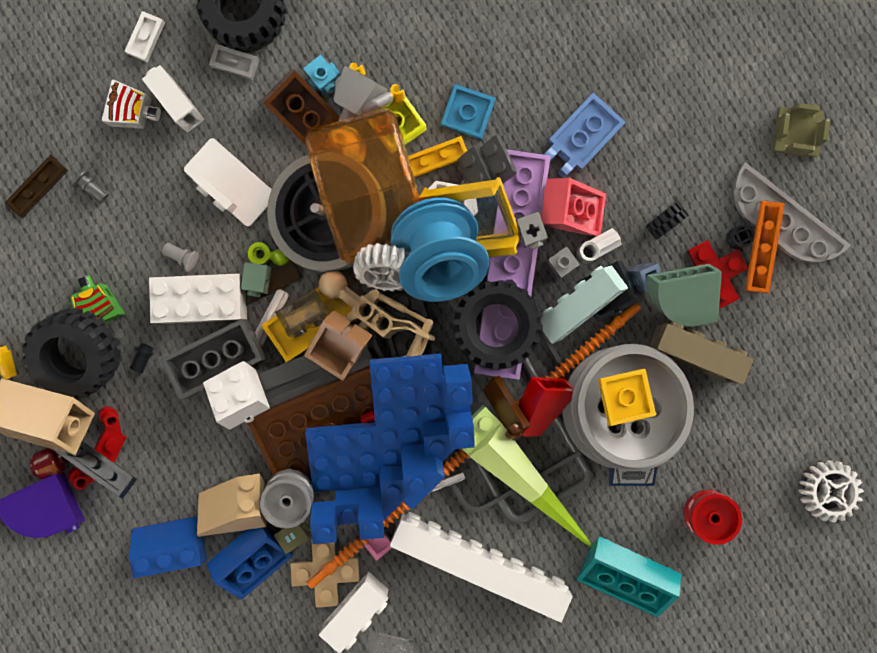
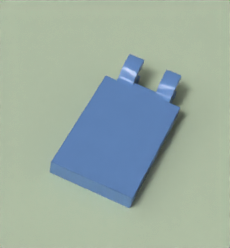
(584, 134)

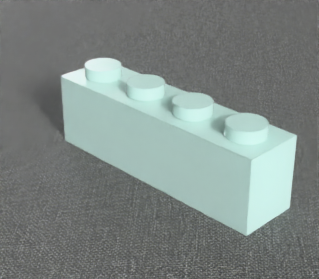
(582, 303)

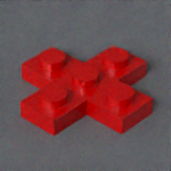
(729, 265)

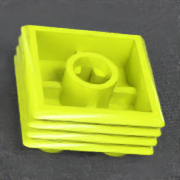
(411, 123)

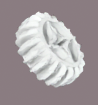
(380, 266)
(816, 500)

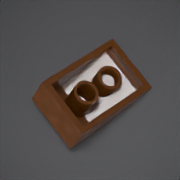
(298, 105)

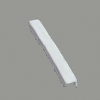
(449, 481)

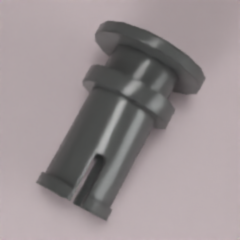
(90, 187)

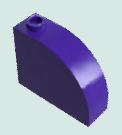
(42, 508)

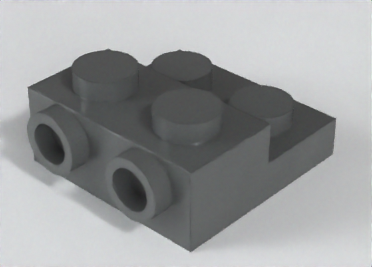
(487, 162)

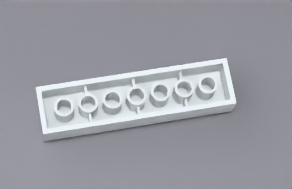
(481, 566)

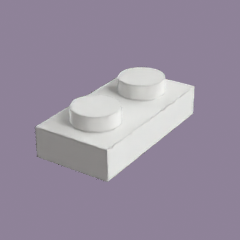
(144, 36)

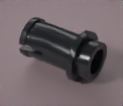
(141, 358)

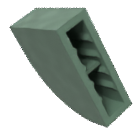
(687, 294)

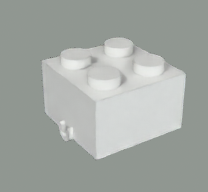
(236, 395)

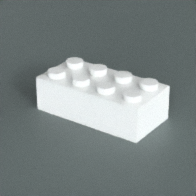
(197, 299)

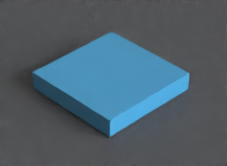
(467, 112)

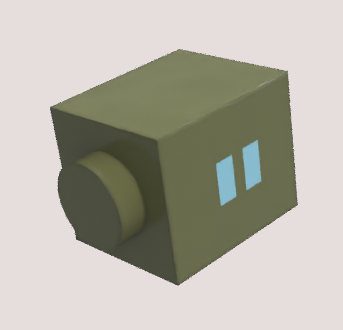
(293, 537)

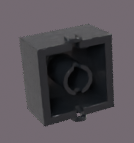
(624, 300)

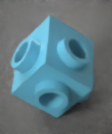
(321, 75)

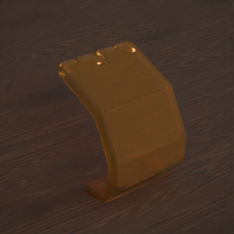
(361, 178)

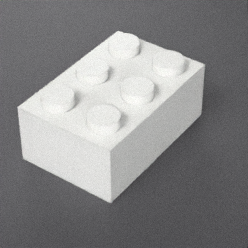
(354, 613)

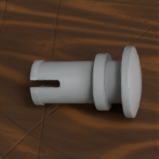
(183, 257)

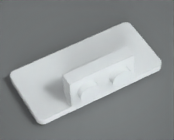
(228, 182)

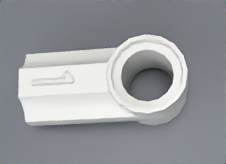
(599, 246)

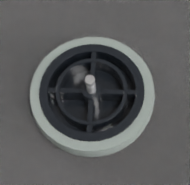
(300, 221)

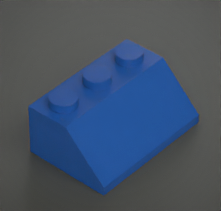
(166, 547)
(247, 561)

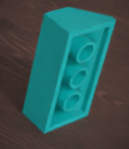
(630, 577)

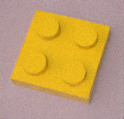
(626, 397)

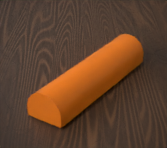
(764, 246)

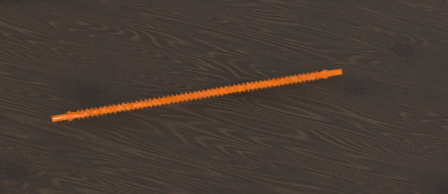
(618, 322)

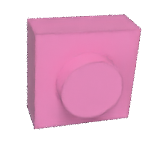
(379, 546)

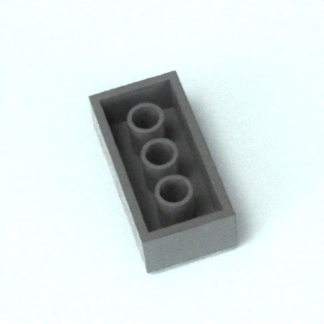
(212, 356)

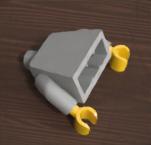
(361, 94)

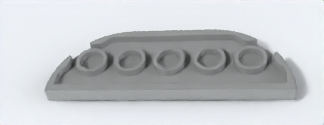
(800, 232)

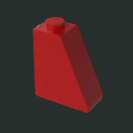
(544, 402)

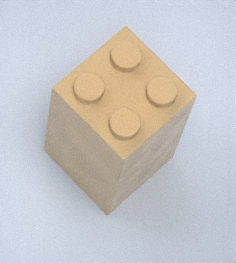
(42, 417)

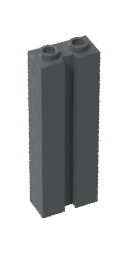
(301, 376)

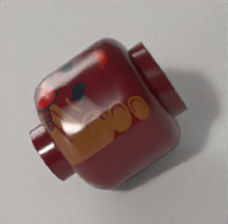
(47, 463)

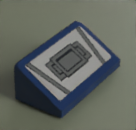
(632, 478)

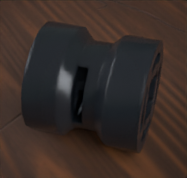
(735, 238)

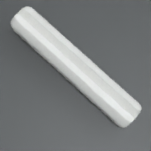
(277, 303)

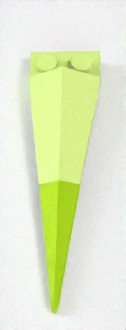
(510, 465)

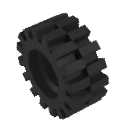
(667, 220)

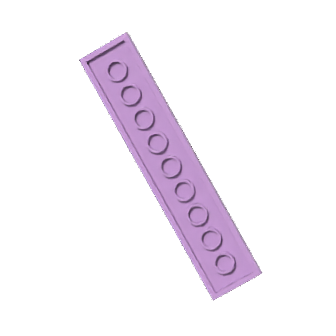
(525, 197)

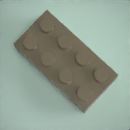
(702, 354)

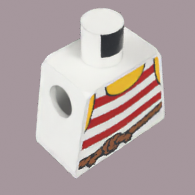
(128, 107)

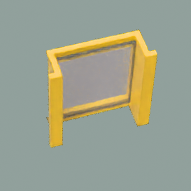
(492, 211)

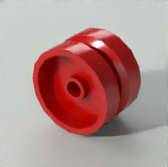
(724, 524)

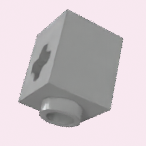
(535, 222)
(562, 263)

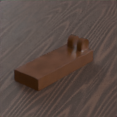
(506, 408)

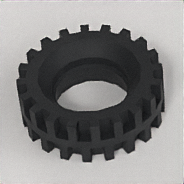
(528, 325)

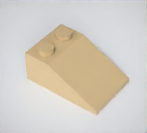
(231, 506)

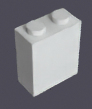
(172, 98)

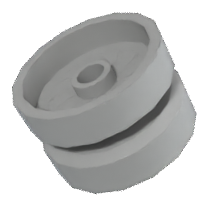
(287, 498)

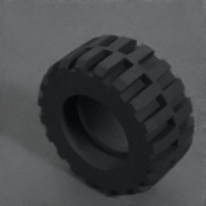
(243, 33)
(49, 367)

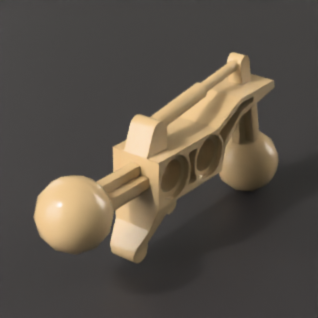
(334, 285)

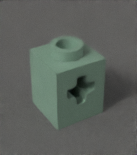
(255, 279)

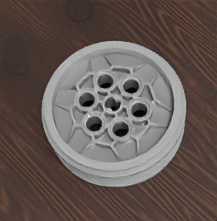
(657, 436)

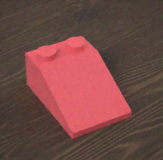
(573, 206)

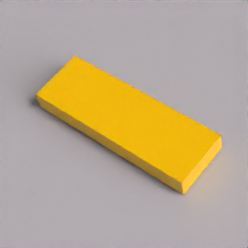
(437, 156)

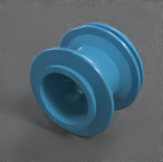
(442, 248)

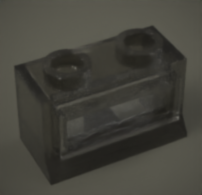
(302, 314)

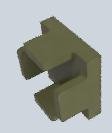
(800, 130)

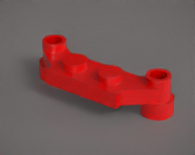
(108, 444)

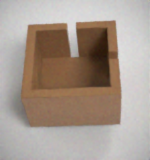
(337, 345)

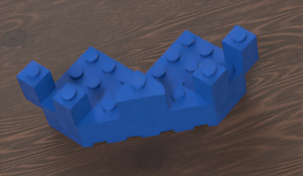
(399, 455)

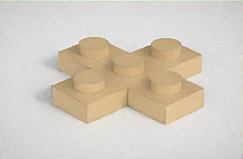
(327, 590)

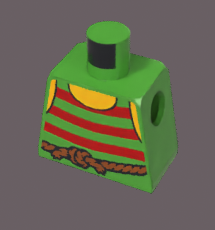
(97, 300)

